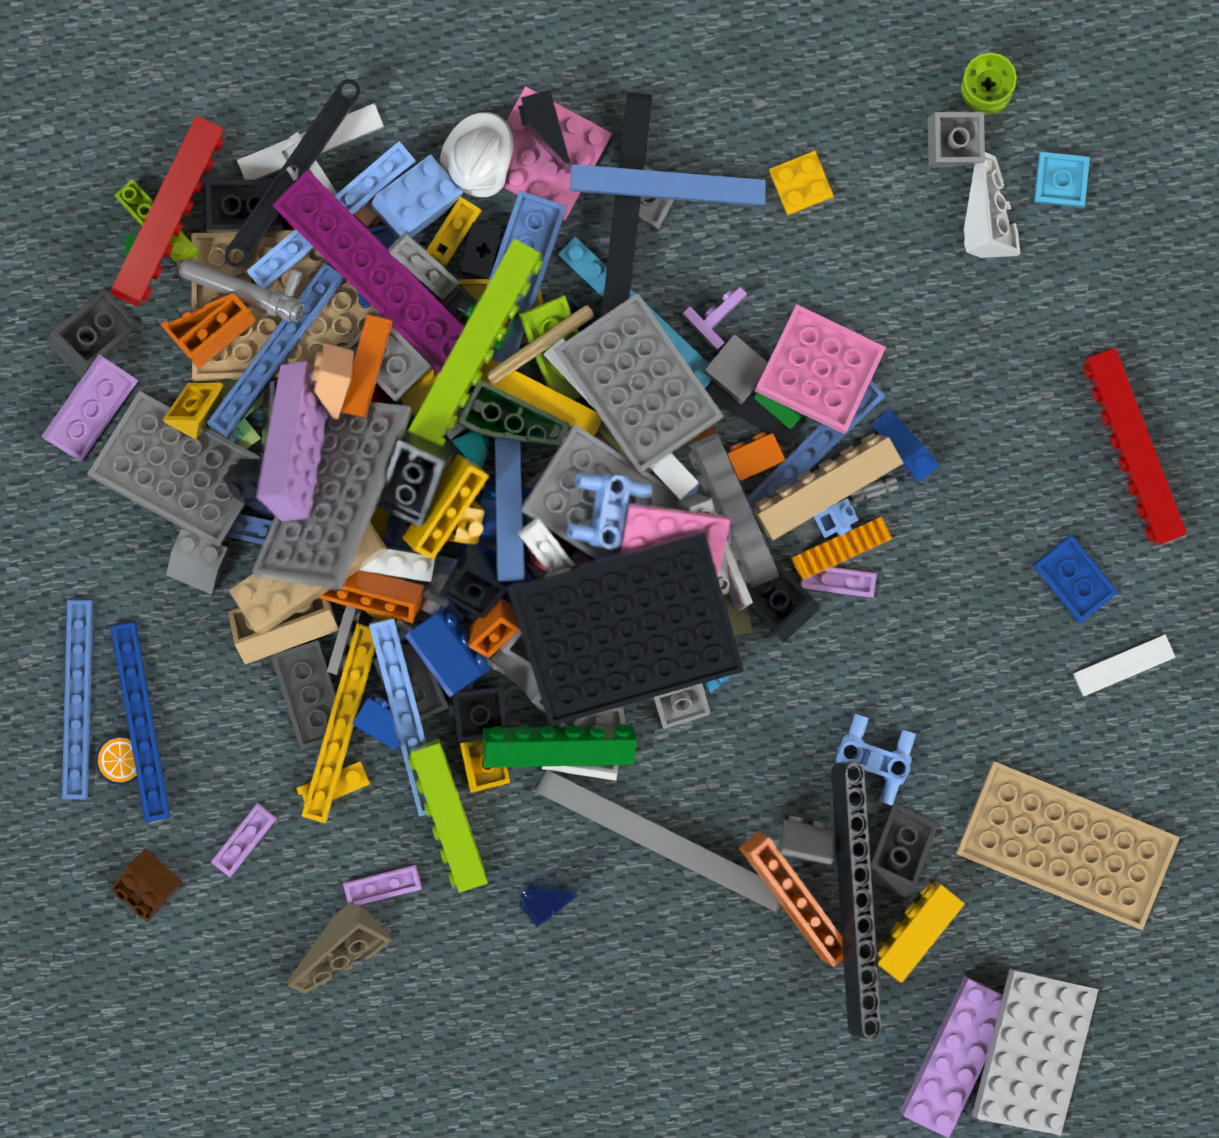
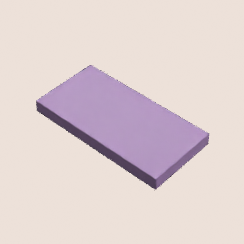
(89, 408)

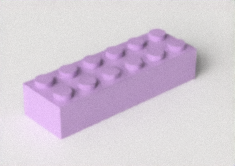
(293, 444)
(954, 1058)

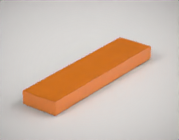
(366, 366)

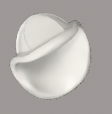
(479, 154)

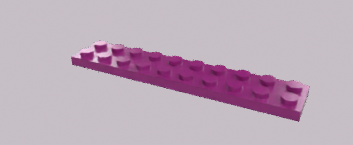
(370, 269)

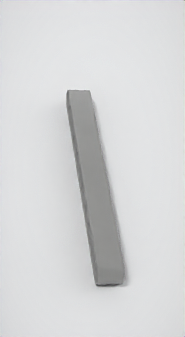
(657, 838)

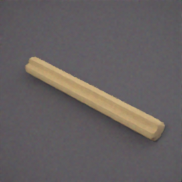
(539, 344)

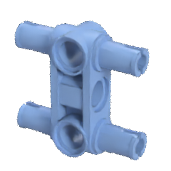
(608, 508)
(877, 759)

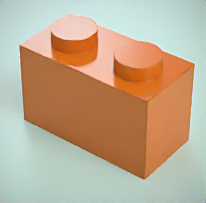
(756, 456)
(494, 629)

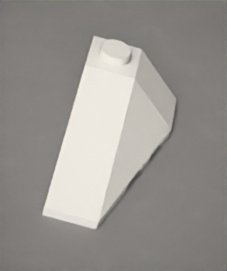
(986, 221)

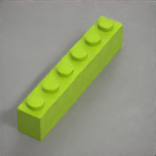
(448, 814)

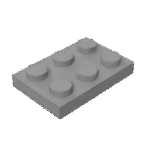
(400, 367)

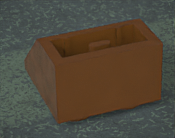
(146, 885)

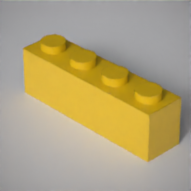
(452, 500)

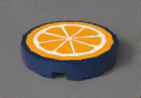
(116, 760)

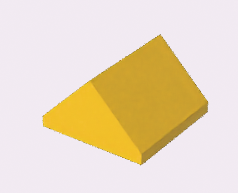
(194, 407)
(478, 776)

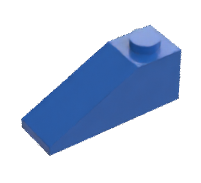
(913, 454)

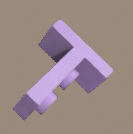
(714, 316)

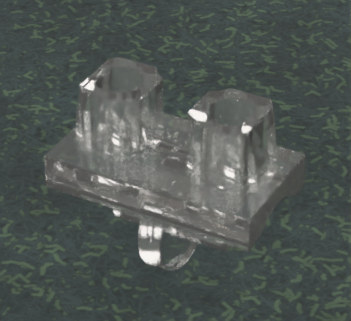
(433, 599)

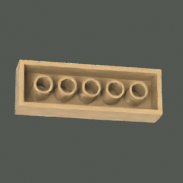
(826, 485)
(272, 601)

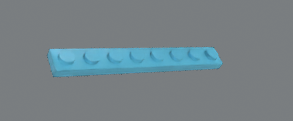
(594, 273)

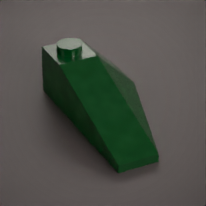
(507, 417)

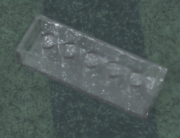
(730, 501)

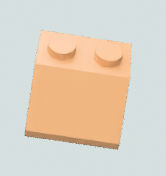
(332, 376)

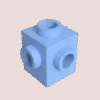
(836, 518)

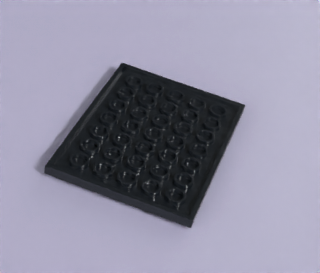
(626, 627)

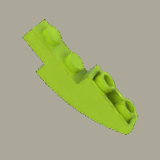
(139, 205)

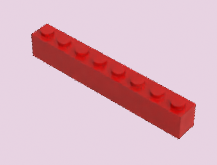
(167, 211)
(1134, 447)

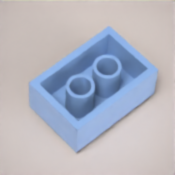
(416, 198)

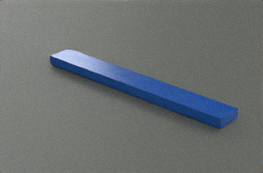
(140, 722)

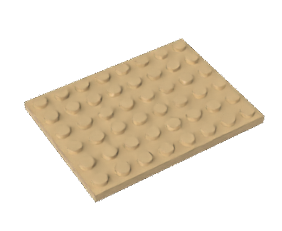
(335, 325)

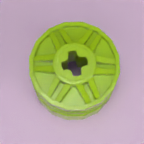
(990, 69)

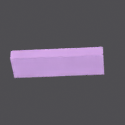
(842, 581)
(244, 839)
(383, 885)

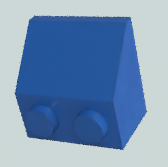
(378, 721)

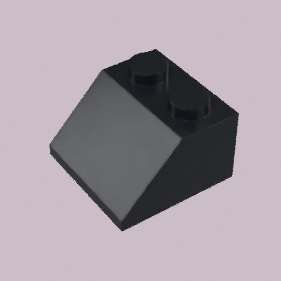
(475, 582)

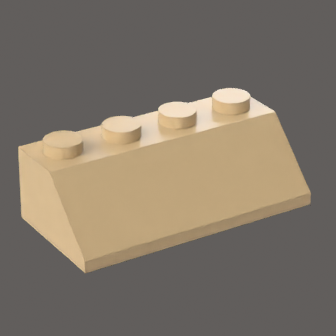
(303, 626)

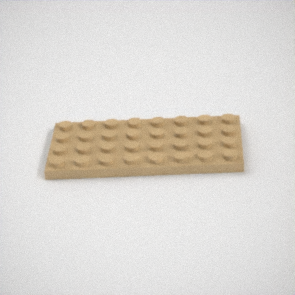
(1067, 845)

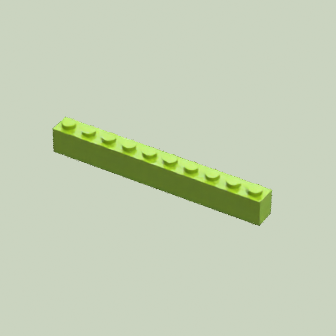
(476, 342)

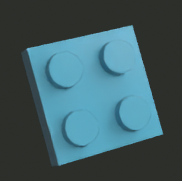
(1061, 179)

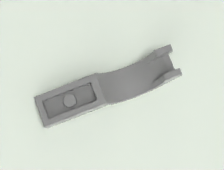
(524, 678)

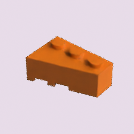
(210, 328)

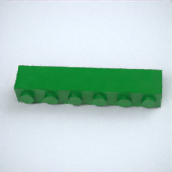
(558, 746)

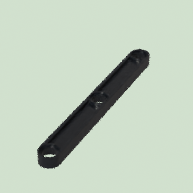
(302, 158)

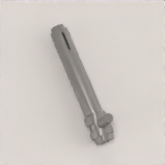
(274, 303)

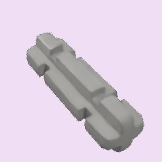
(874, 489)

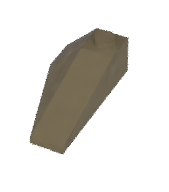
(344, 939)

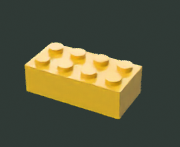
(917, 930)

